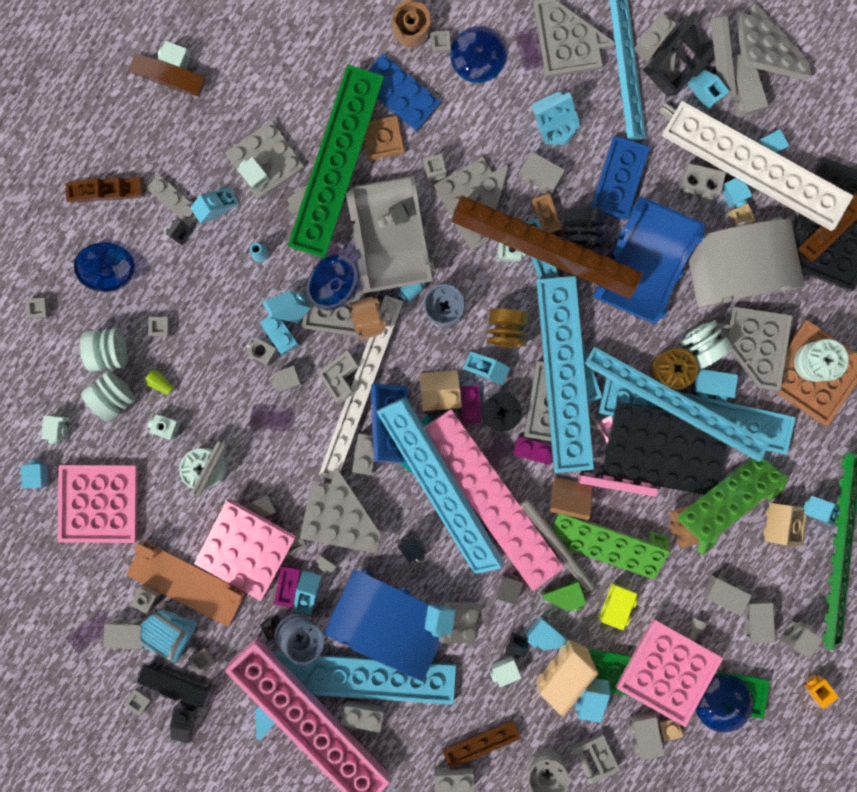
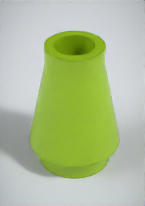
(158, 382)

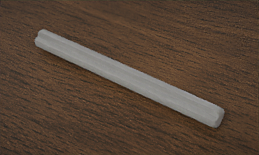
(557, 545)

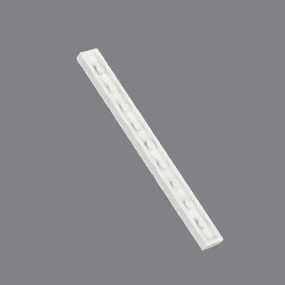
(361, 386)

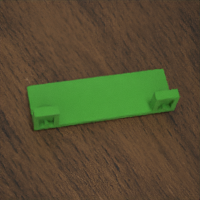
(731, 501)
(613, 546)

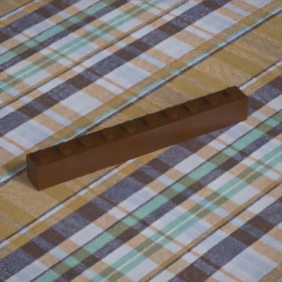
(546, 247)

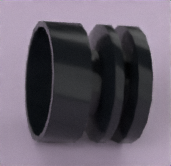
(584, 224)

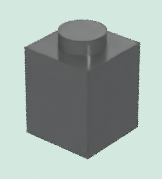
(264, 506)
(509, 588)

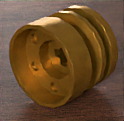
(507, 327)
(663, 368)

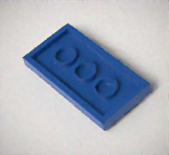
(404, 94)
(620, 177)
(383, 445)

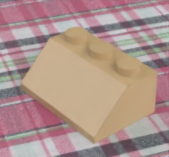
(566, 676)

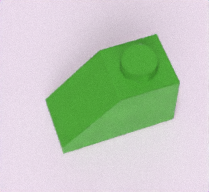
(567, 596)

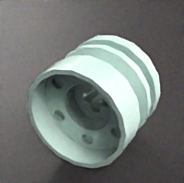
(706, 344)
(103, 349)
(810, 363)
(108, 396)
(198, 457)

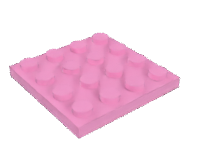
(97, 503)
(244, 549)
(669, 672)

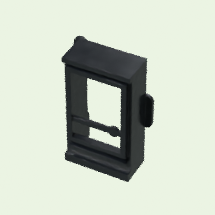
(697, 44)
(175, 684)

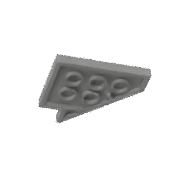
(567, 40)
(768, 48)
(476, 183)
(759, 344)
(538, 417)
(338, 517)

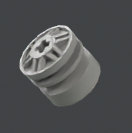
(555, 781)

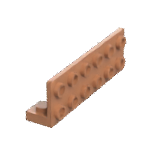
(185, 583)

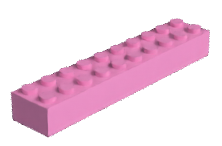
(493, 501)
(306, 720)

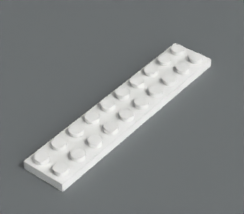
(757, 166)

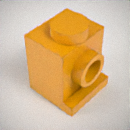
(825, 694)

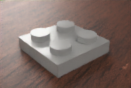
(464, 623)

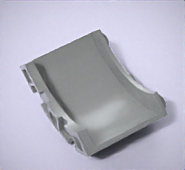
(394, 253)
(745, 262)

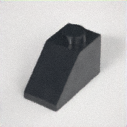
(412, 548)
(182, 722)

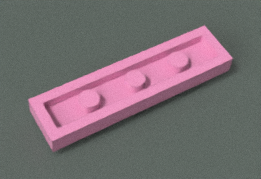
(625, 485)

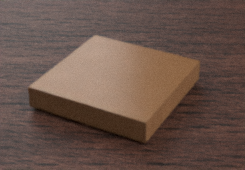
(384, 138)
(571, 498)

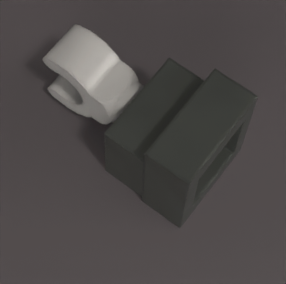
(398, 214)

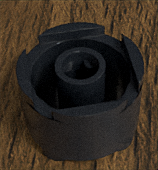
(511, 417)

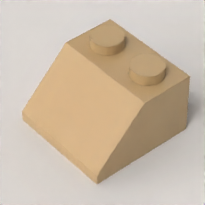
(440, 390)
(785, 524)

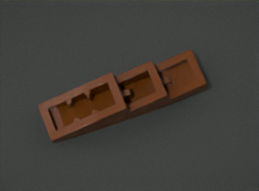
(167, 74)
(105, 189)

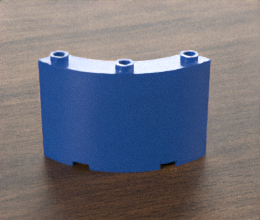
(658, 246)
(384, 625)

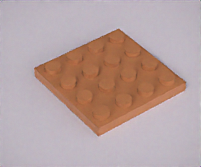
(821, 398)

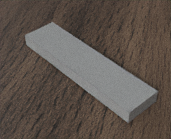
(723, 54)

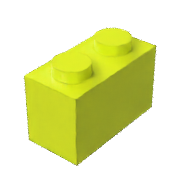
(618, 606)

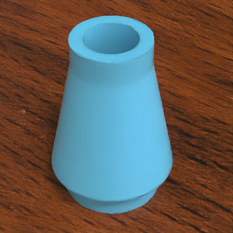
(262, 254)

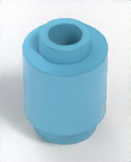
(410, 291)

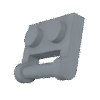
(602, 756)

